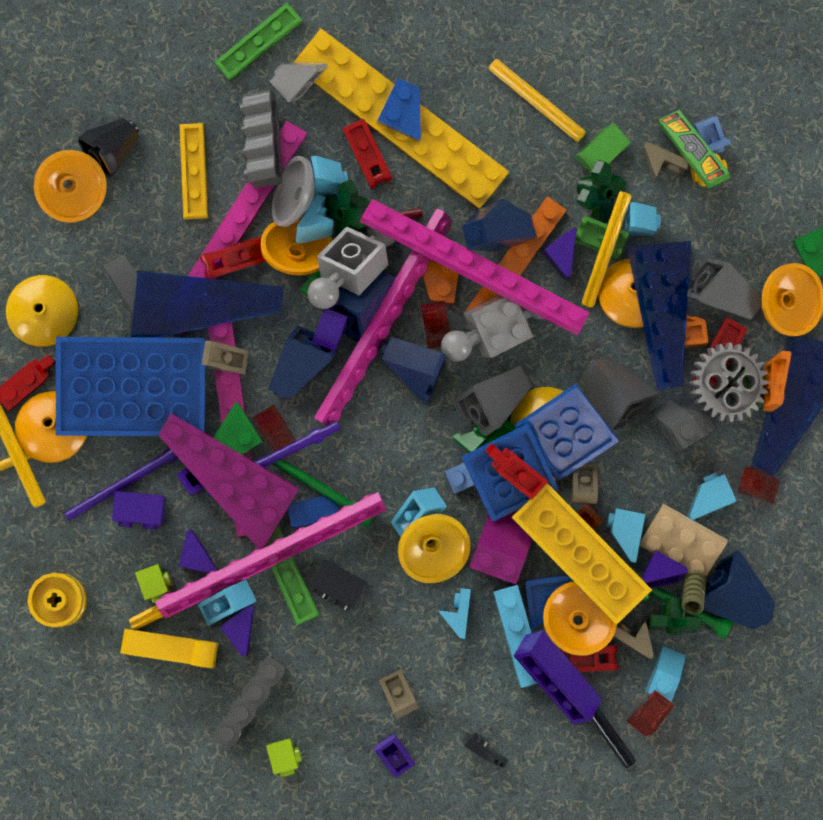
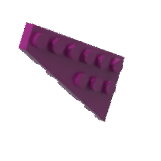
(241, 487)

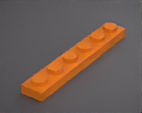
(520, 255)

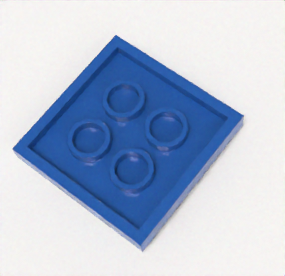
(569, 431)
(495, 491)

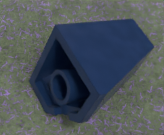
(498, 227)
(362, 307)
(298, 363)
(413, 366)
(738, 593)

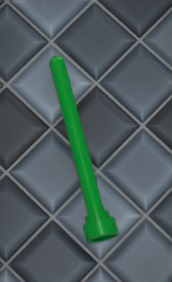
(316, 485)
(719, 626)

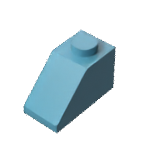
(327, 175)
(641, 220)
(711, 496)
(417, 505)
(626, 531)
(227, 602)
(666, 673)

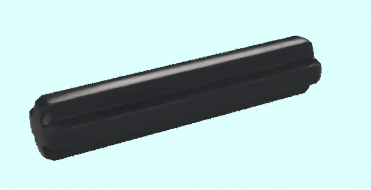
(613, 739)

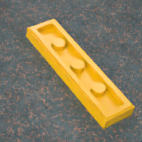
(193, 171)

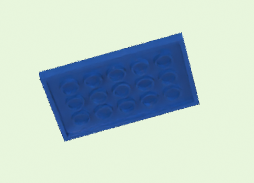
(128, 384)

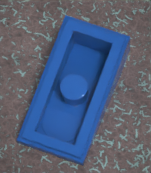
(310, 511)

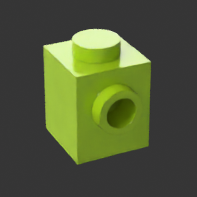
(154, 582)
(284, 757)

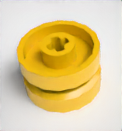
(43, 595)

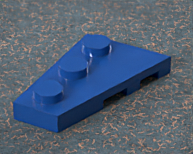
(537, 594)

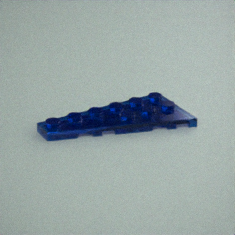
(662, 290)
(186, 303)
(800, 407)

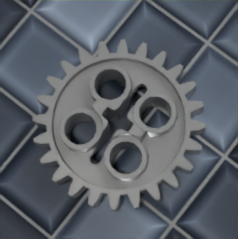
(743, 398)

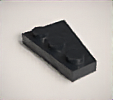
(480, 746)

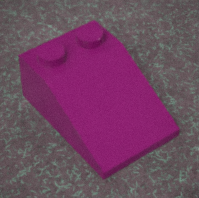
(501, 549)

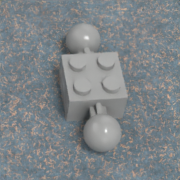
(349, 262)
(493, 327)

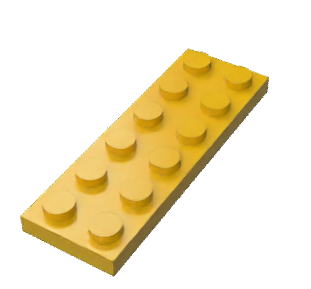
(582, 554)

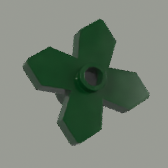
(598, 190)
(347, 207)
(673, 619)

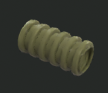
(694, 592)

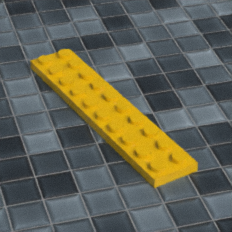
(440, 149)

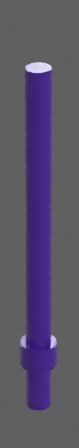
(315, 436)
(168, 456)

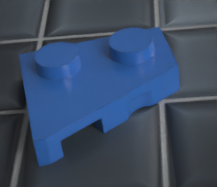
(403, 110)

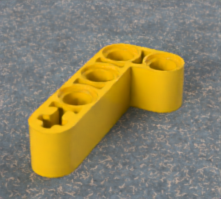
(169, 648)

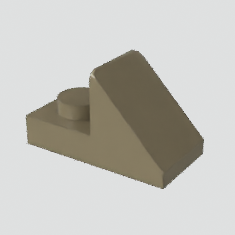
(657, 156)
(224, 358)
(585, 484)
(639, 641)
(398, 694)

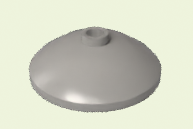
(295, 193)

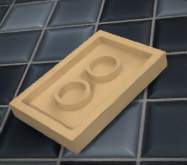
(683, 540)

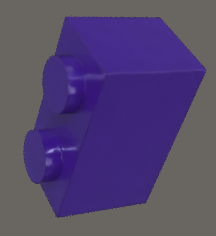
(139, 509)

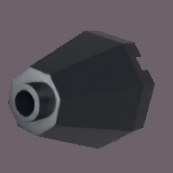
(110, 144)

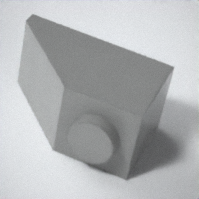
(296, 78)

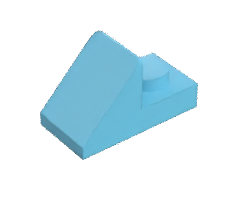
(314, 223)
(458, 620)

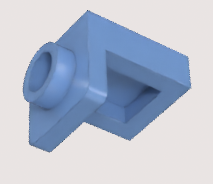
(712, 134)
(459, 478)

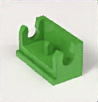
(603, 147)
(592, 233)

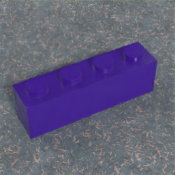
(557, 677)

